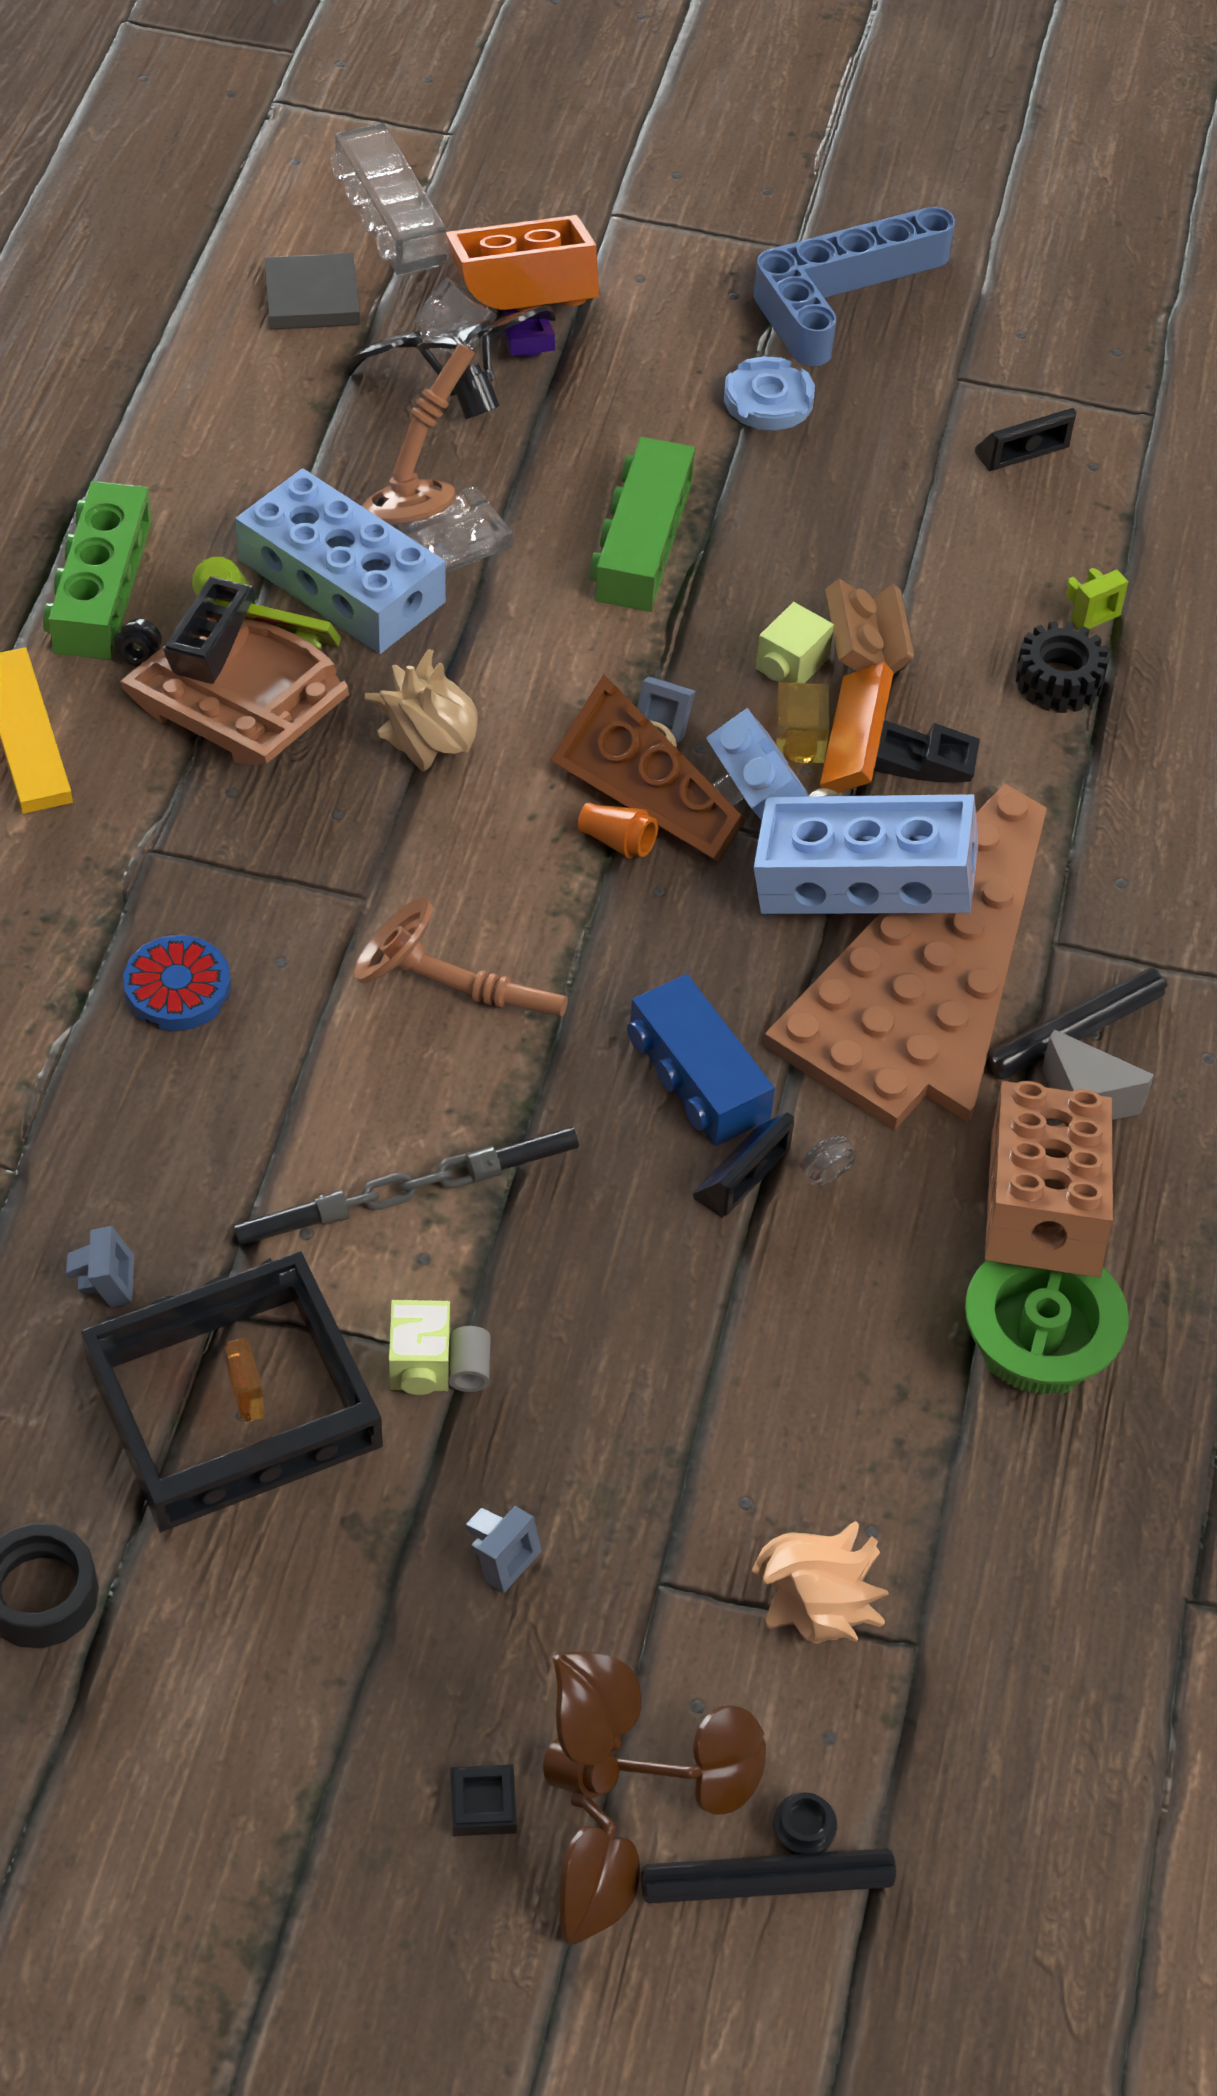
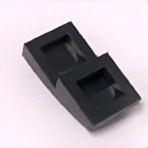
(933, 757)

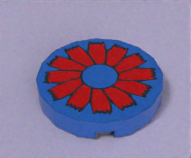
(177, 982)

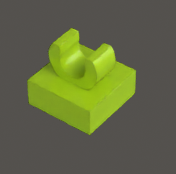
(1097, 599)

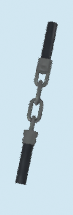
(480, 1165)

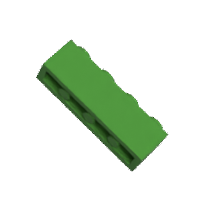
(643, 524)

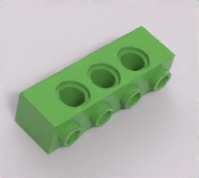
(98, 570)

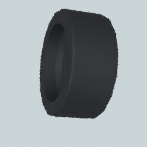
(70, 1616)

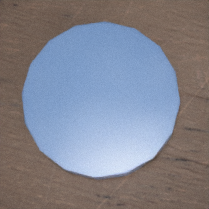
(769, 393)

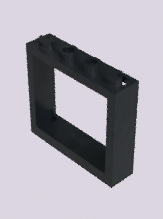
(261, 1464)

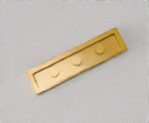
(28, 737)

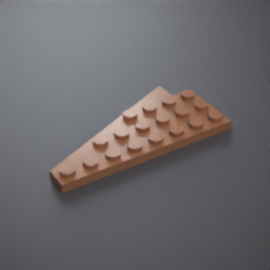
(920, 992)

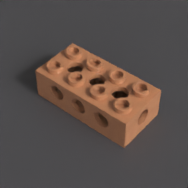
(1050, 1182)

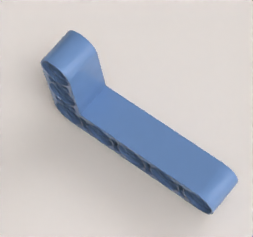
(801, 274)

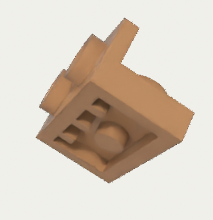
(869, 627)

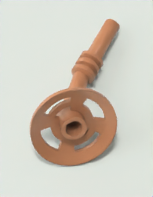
(407, 494)
(401, 948)

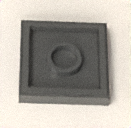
(312, 291)

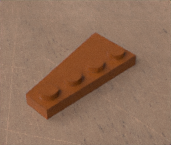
(638, 767)

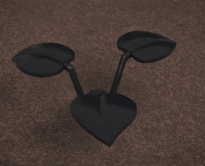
(474, 386)

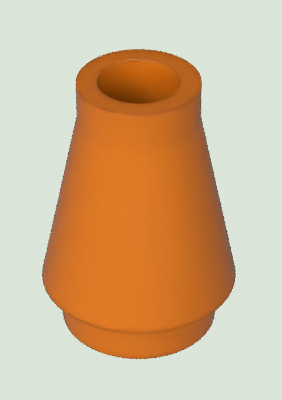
(621, 828)

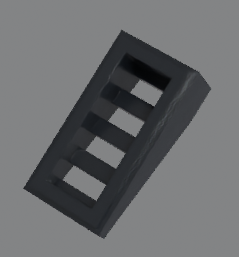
(206, 658)

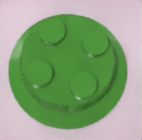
(1045, 1325)

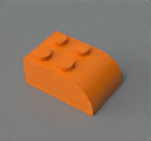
(527, 263)

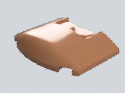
(260, 701)

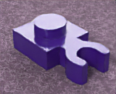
(529, 336)

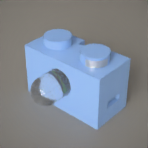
(753, 764)

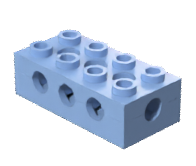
(341, 560)
(867, 854)

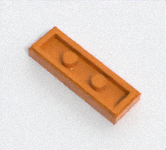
(857, 728)

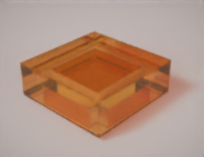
(244, 1379)

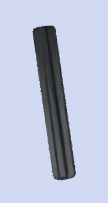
(1077, 1022)
(768, 1875)

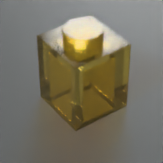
(802, 721)

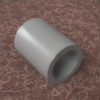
(469, 1359)

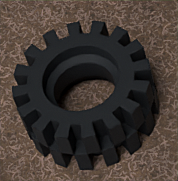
(1065, 647)

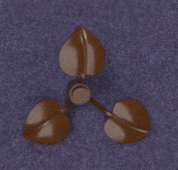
(594, 1706)

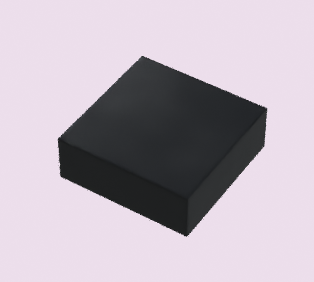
(483, 1800)

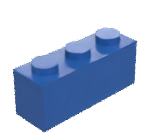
(700, 1060)

